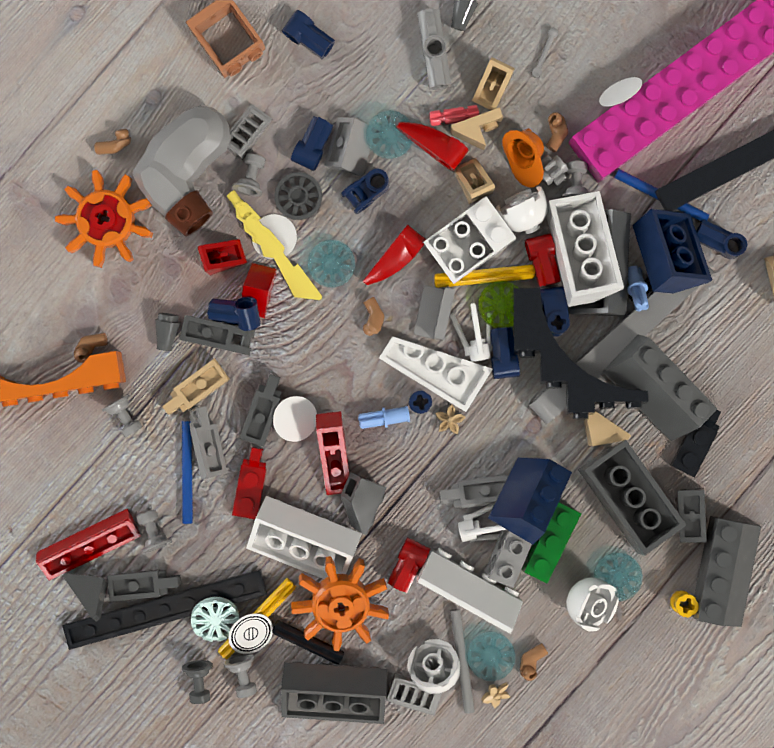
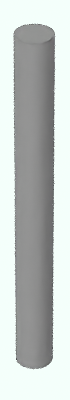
(461, 653)

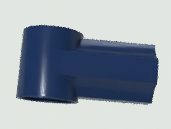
(302, 31)
(310, 149)
(717, 239)
(240, 312)
(504, 361)

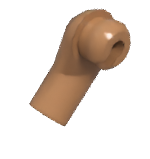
(559, 131)
(114, 146)
(375, 318)
(87, 344)
(529, 662)

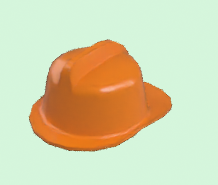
(524, 156)

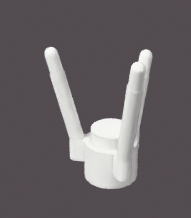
(479, 348)
(472, 531)

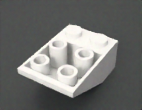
(470, 240)

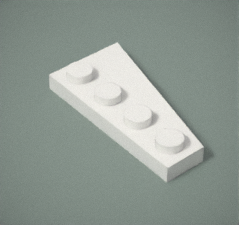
(441, 373)

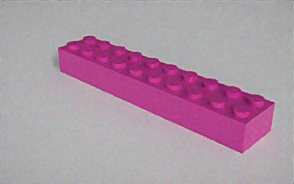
(677, 91)

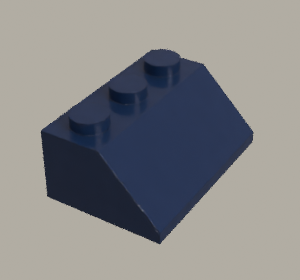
(671, 251)
(530, 497)

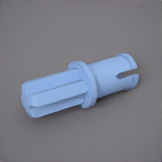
(637, 288)
(384, 417)

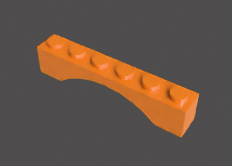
(96, 371)

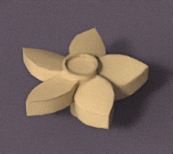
(450, 420)
(495, 694)

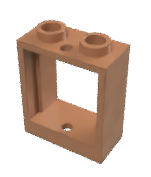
(213, 14)

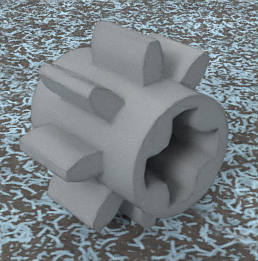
(553, 170)

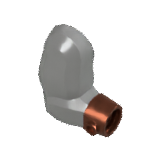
(178, 159)

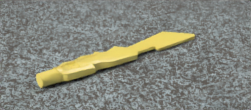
(271, 247)

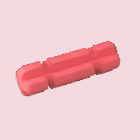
(452, 115)

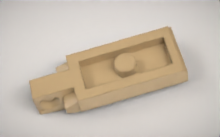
(196, 387)

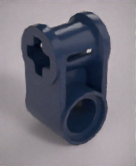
(365, 191)
(555, 306)

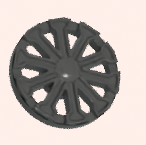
(298, 196)

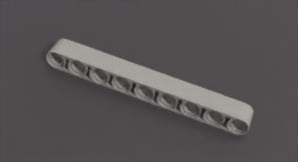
(600, 355)

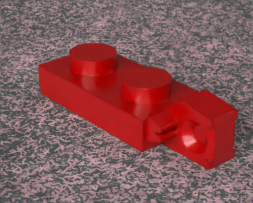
(250, 485)

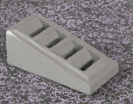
(254, 136)
(402, 701)

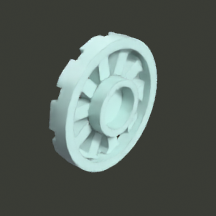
(214, 618)

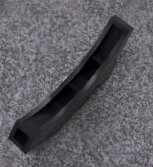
(556, 368)

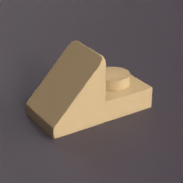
(470, 129)

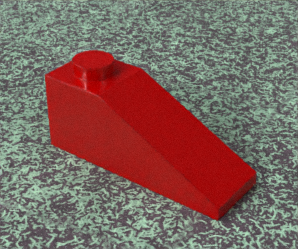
(332, 451)

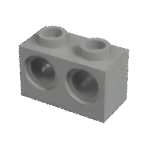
(507, 558)

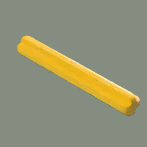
(487, 276)
(266, 609)

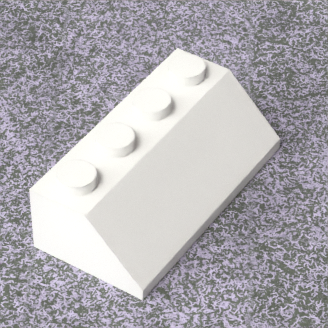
(584, 248)
(301, 538)
(470, 590)

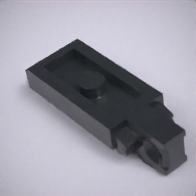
(696, 446)

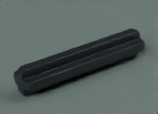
(312, 645)

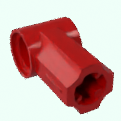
(541, 253)
(411, 559)

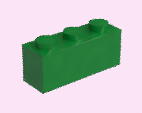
(549, 547)

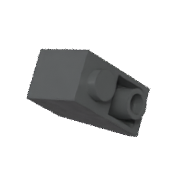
(361, 501)

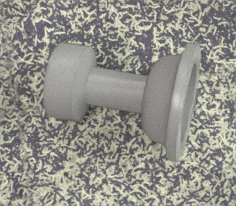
(576, 168)
(248, 184)
(118, 407)
(155, 540)
(240, 664)

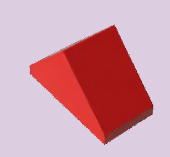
(221, 256)
(259, 286)

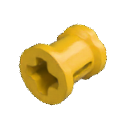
(685, 611)

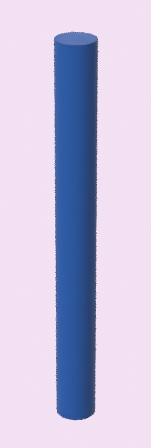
(650, 190)
(187, 488)

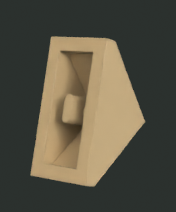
(493, 84)
(474, 180)
(602, 431)

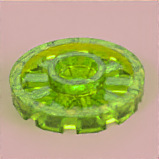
(500, 304)

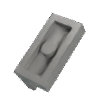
(349, 146)
(434, 312)

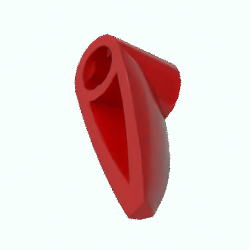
(437, 144)
(397, 255)

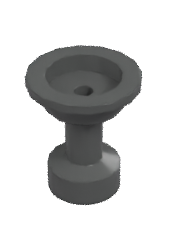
(198, 670)

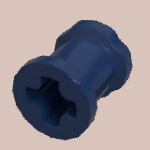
(413, 397)

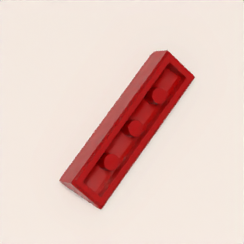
(87, 544)

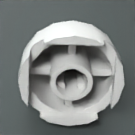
(525, 210)
(592, 603)
(434, 666)

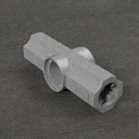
(432, 34)

